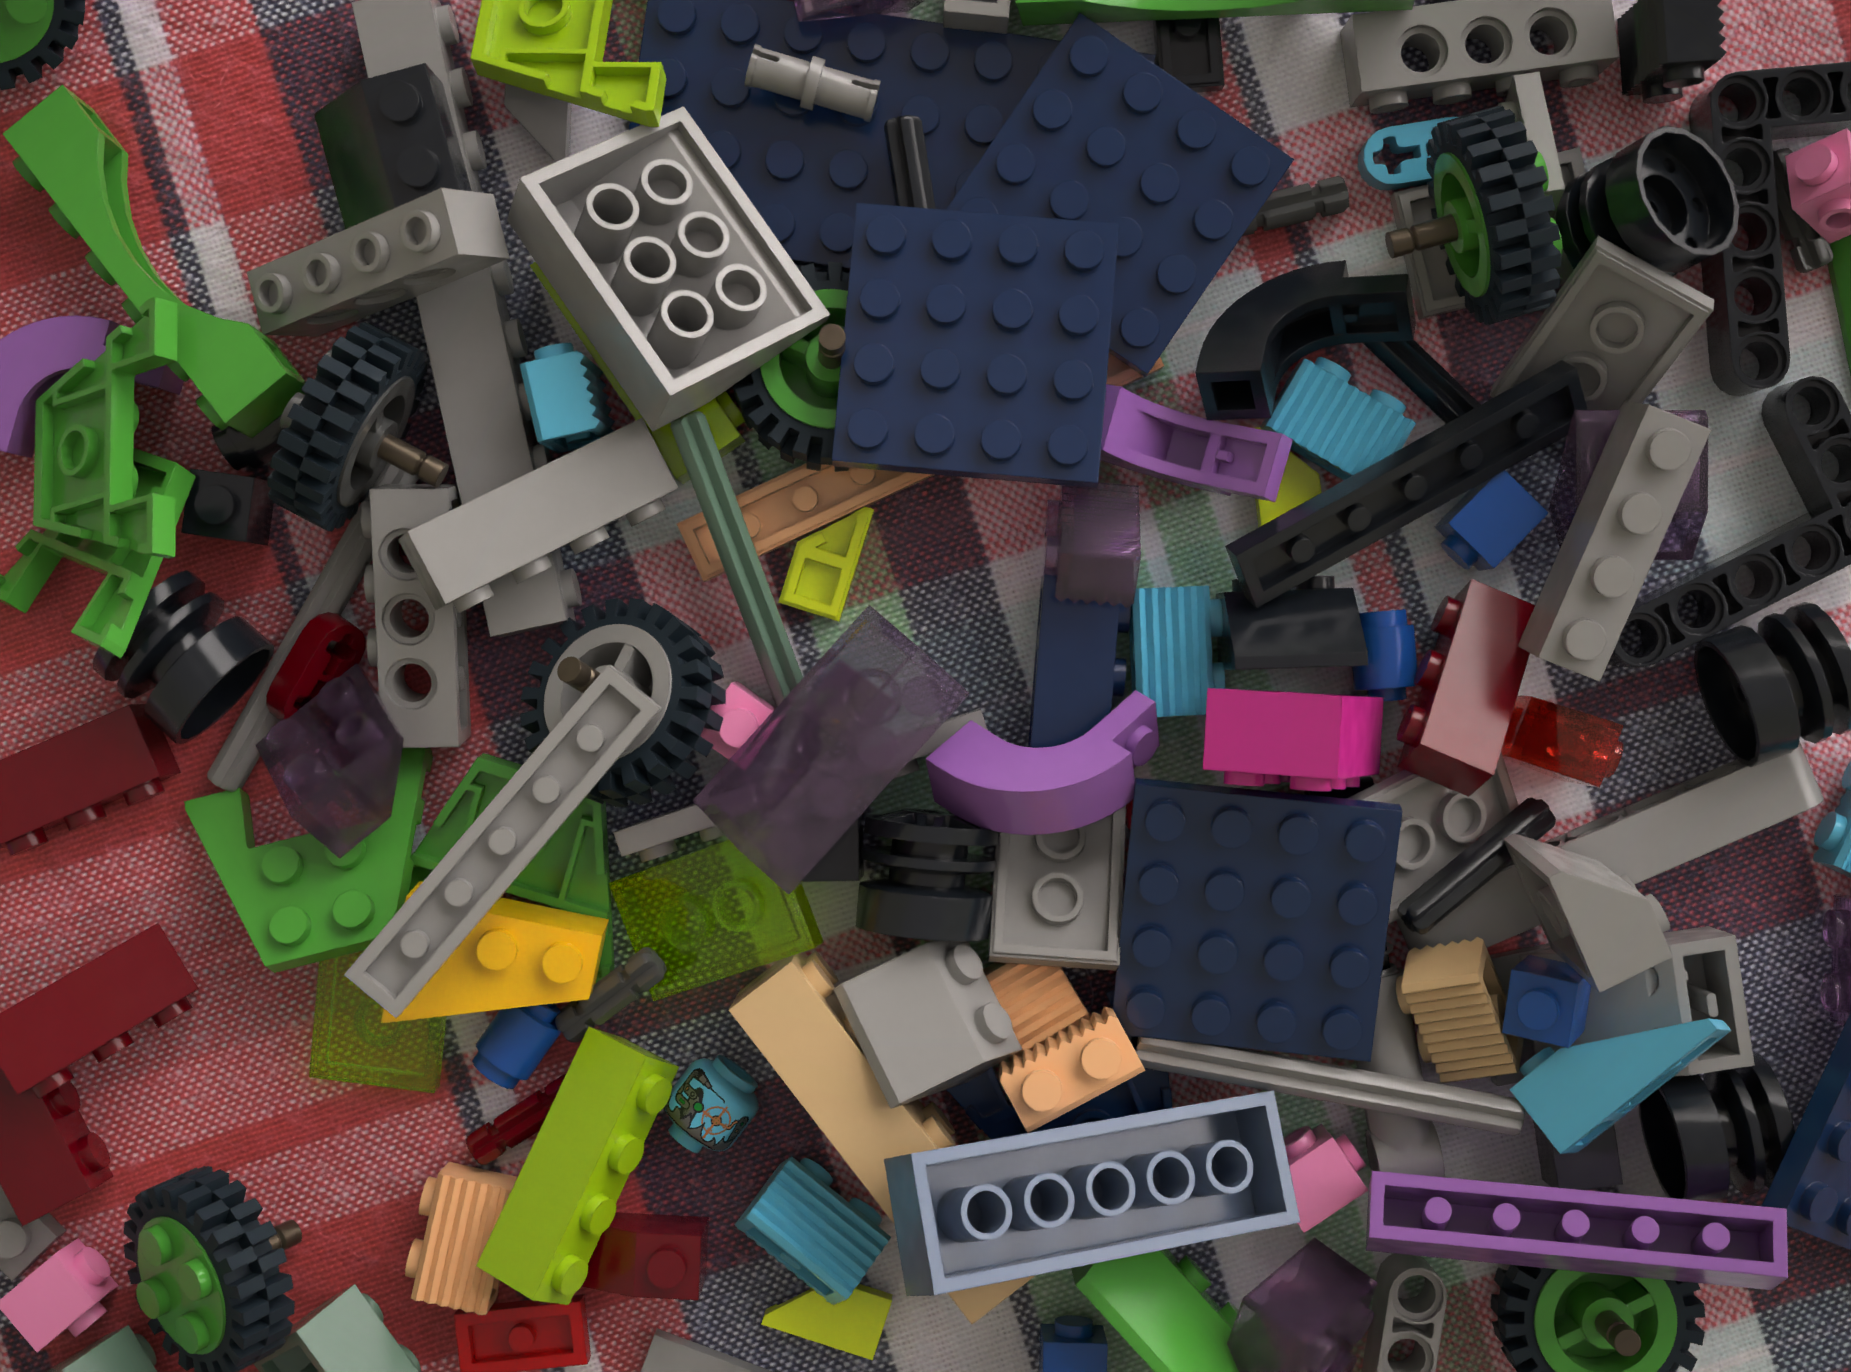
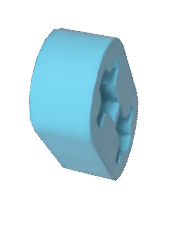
(1401, 139)

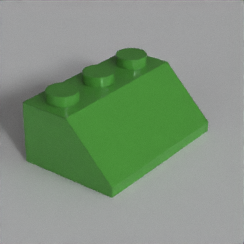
(1162, 1310)

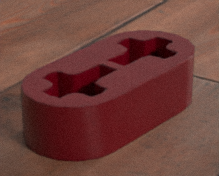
(313, 663)

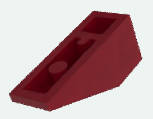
(651, 1256)

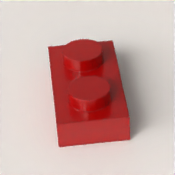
(523, 1336)

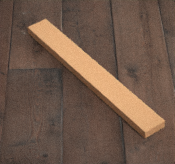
(813, 499)

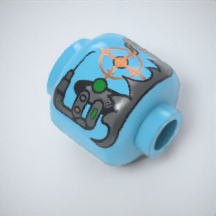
(711, 1104)

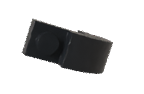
(1288, 320)

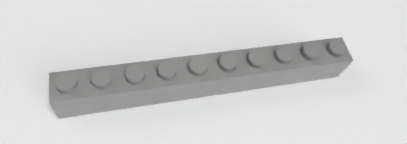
(469, 327)

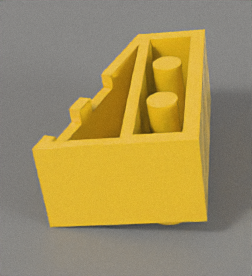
(514, 960)

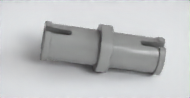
(812, 83)

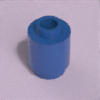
(1390, 655)
(516, 1043)

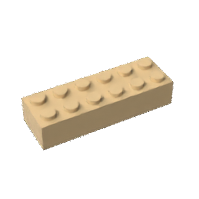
(813, 1049)

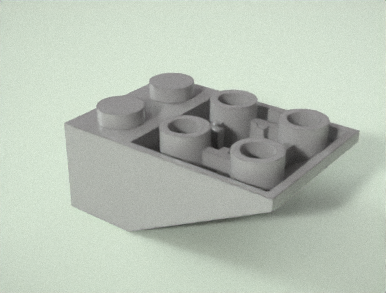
(1691, 986)

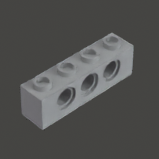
(1378, 77)
(379, 263)
(442, 649)

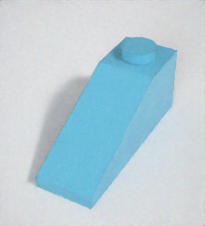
(1596, 1083)

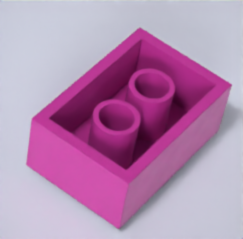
(1292, 738)

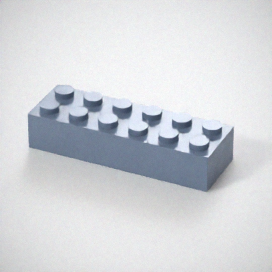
(1089, 1193)

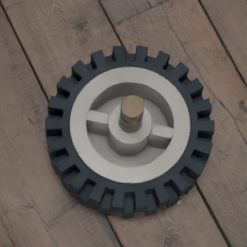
(659, 658)

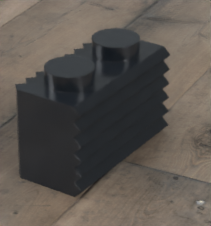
(1668, 46)

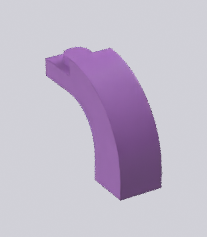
(38, 357)
(1191, 448)
(1045, 787)

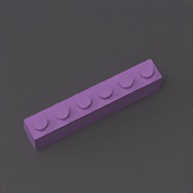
(1577, 1230)

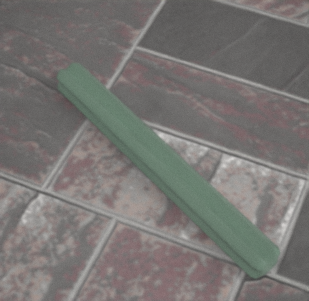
(737, 553)

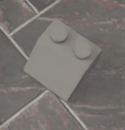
(1591, 913)
(927, 1020)

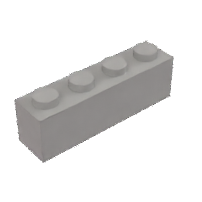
(537, 515)
(1613, 538)

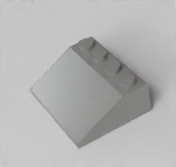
(664, 265)

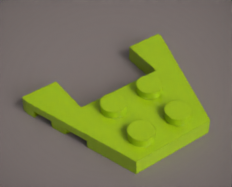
(560, 54)

